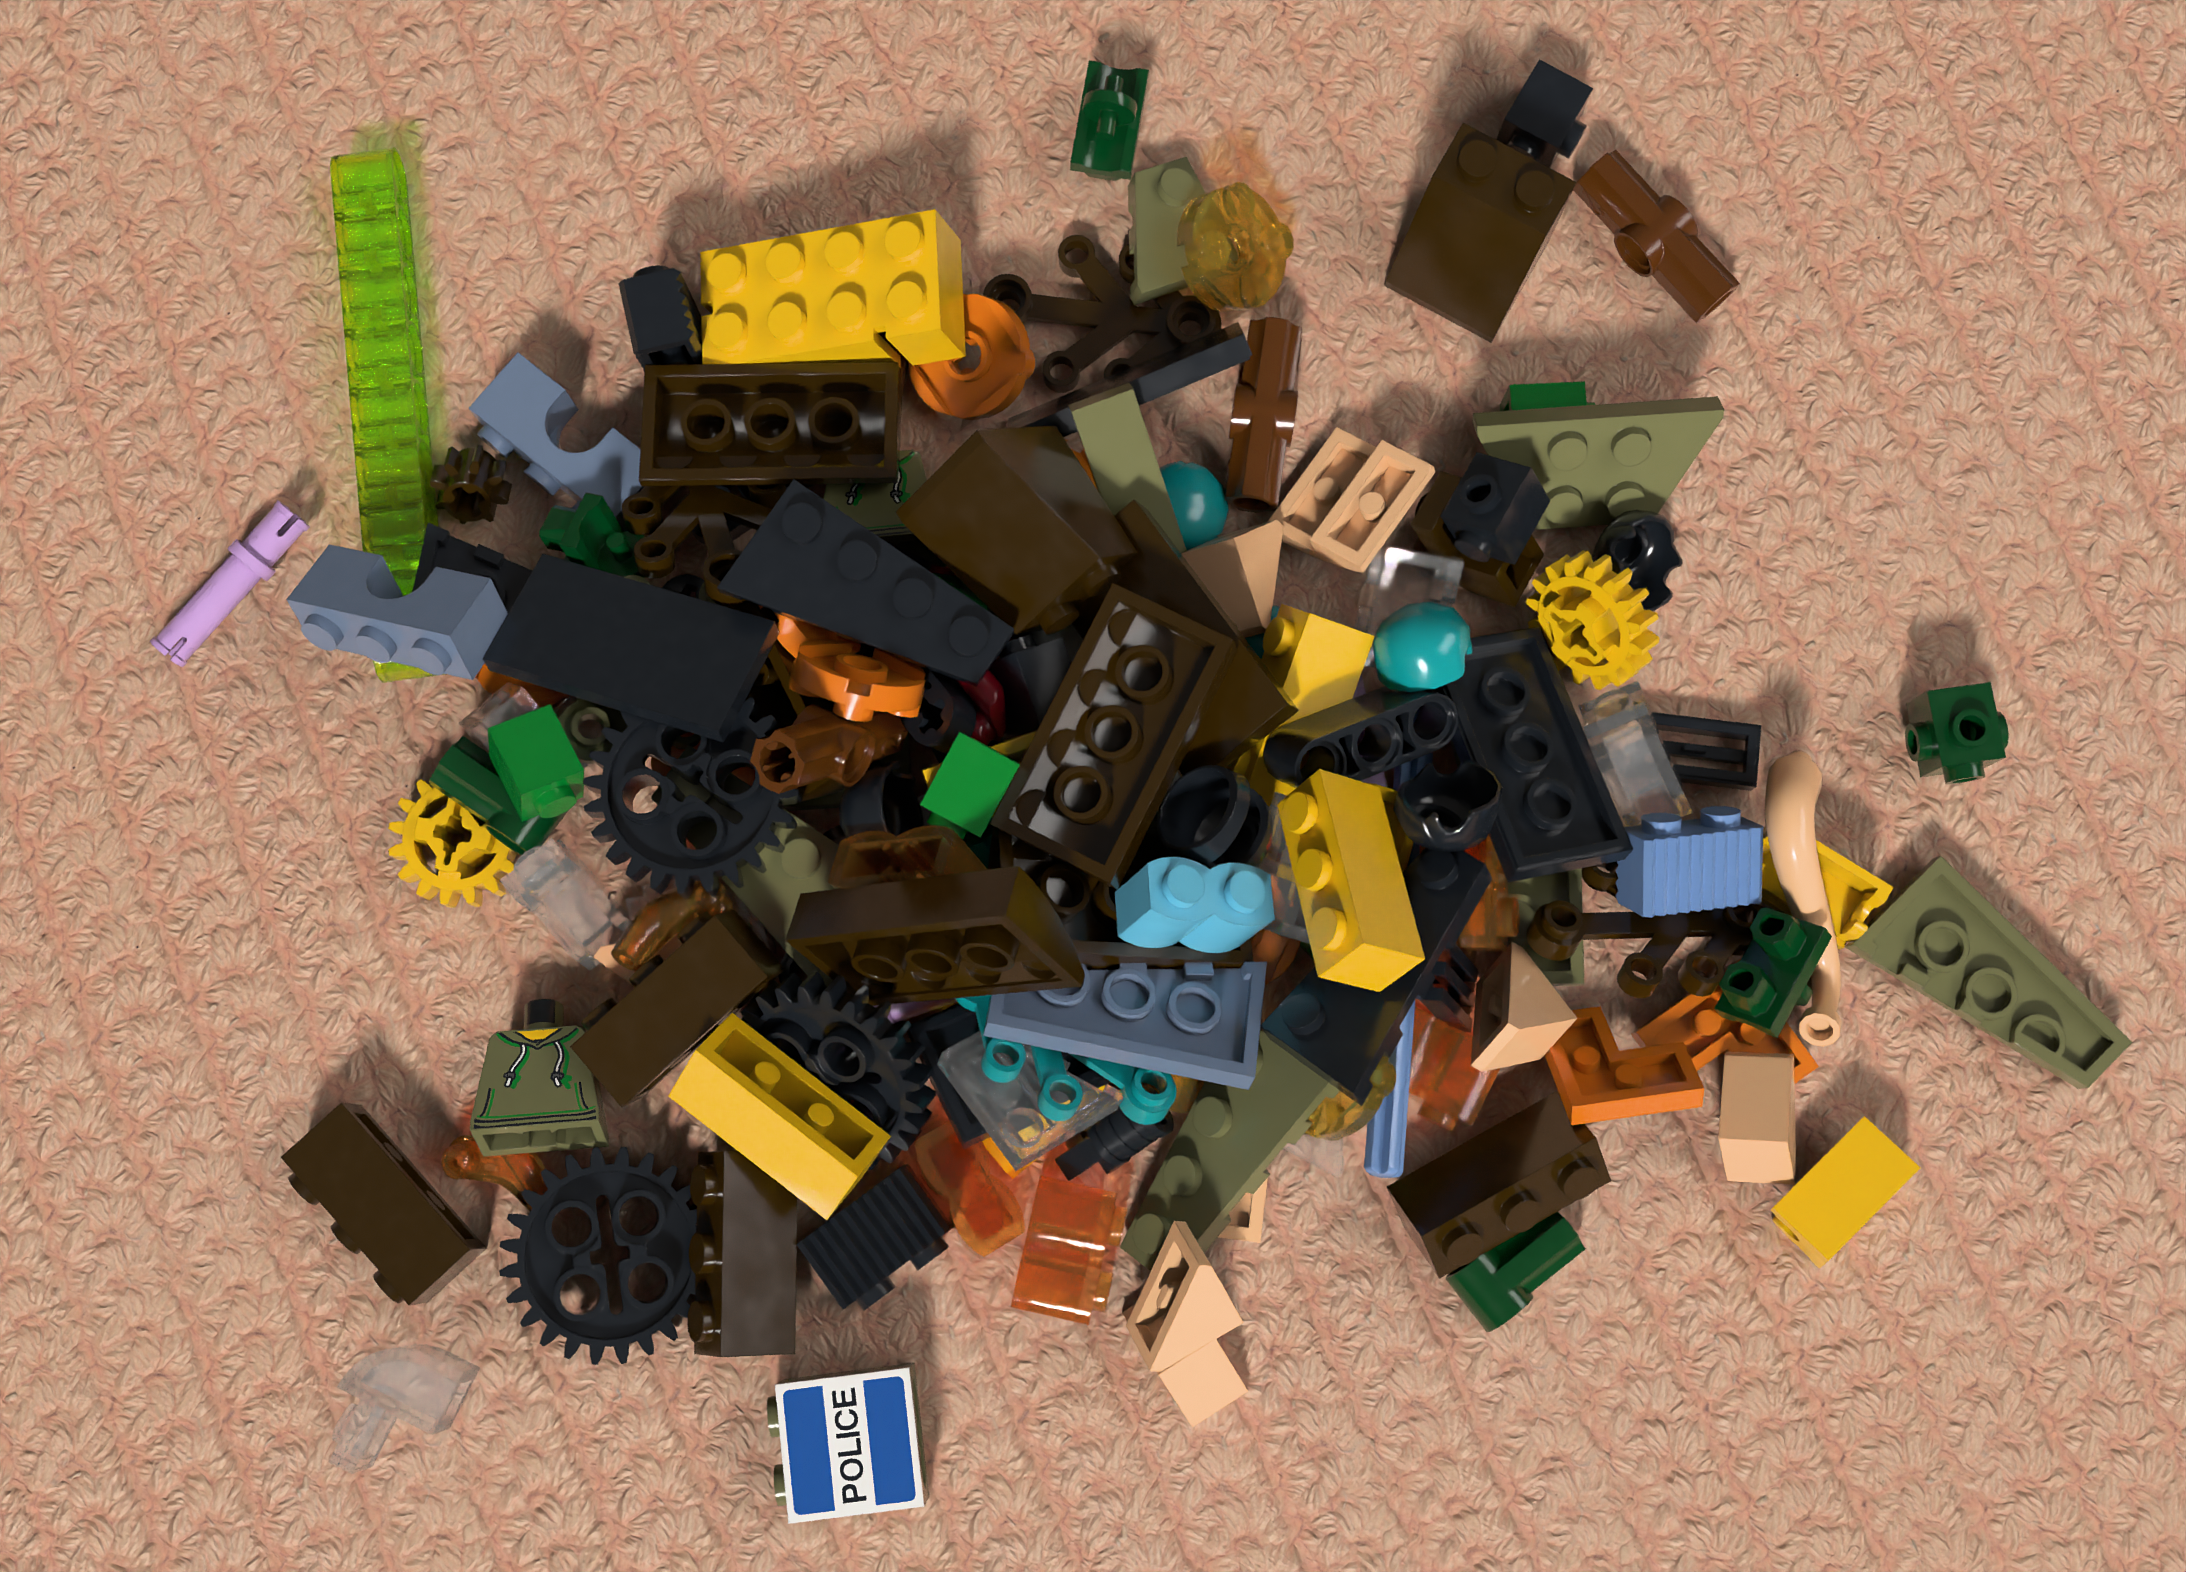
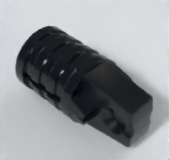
(1112, 1142)

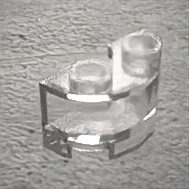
(1406, 578)

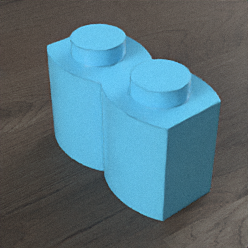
(1194, 905)

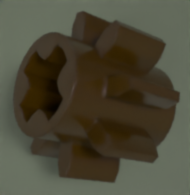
(470, 484)

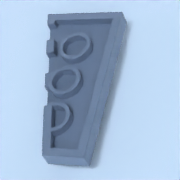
(1160, 1020)

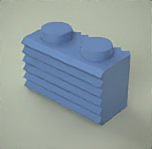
(1691, 863)

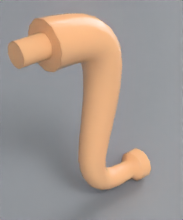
(1790, 826)

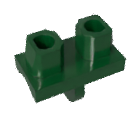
(1109, 121)
(591, 536)
(1772, 971)

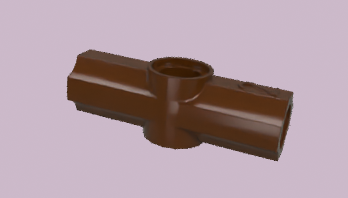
(1656, 236)
(1263, 415)
(825, 747)

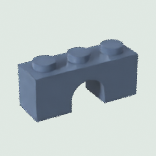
(526, 415)
(358, 608)

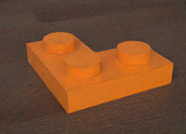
(1709, 1035)
(1614, 1084)

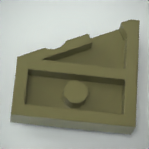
(1156, 205)

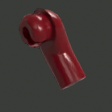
(990, 708)

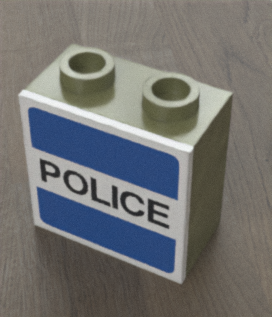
(849, 1443)

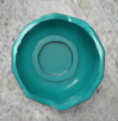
(1196, 501)
(1421, 647)

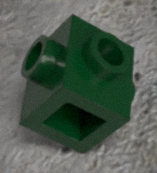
(1956, 732)

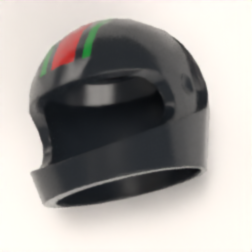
(1215, 819)

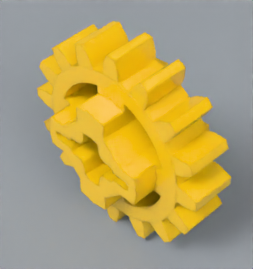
(1593, 619)
(454, 863)

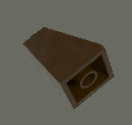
(1479, 232)
(1020, 526)

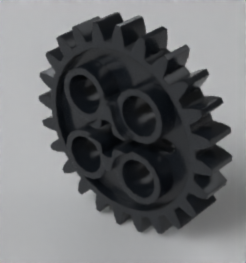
(659, 837)
(849, 1051)
(546, 1264)

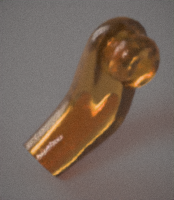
(663, 919)
(511, 1171)

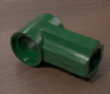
(473, 782)
(1502, 1279)

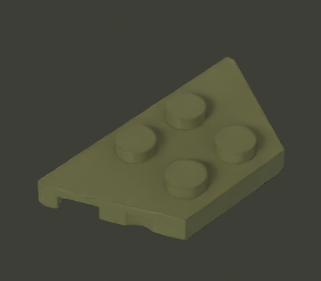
(1602, 455)

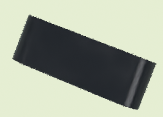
(1387, 741)

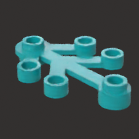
(1050, 1068)

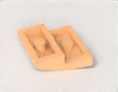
(1351, 500)

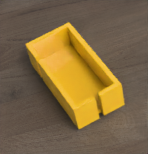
(834, 292)

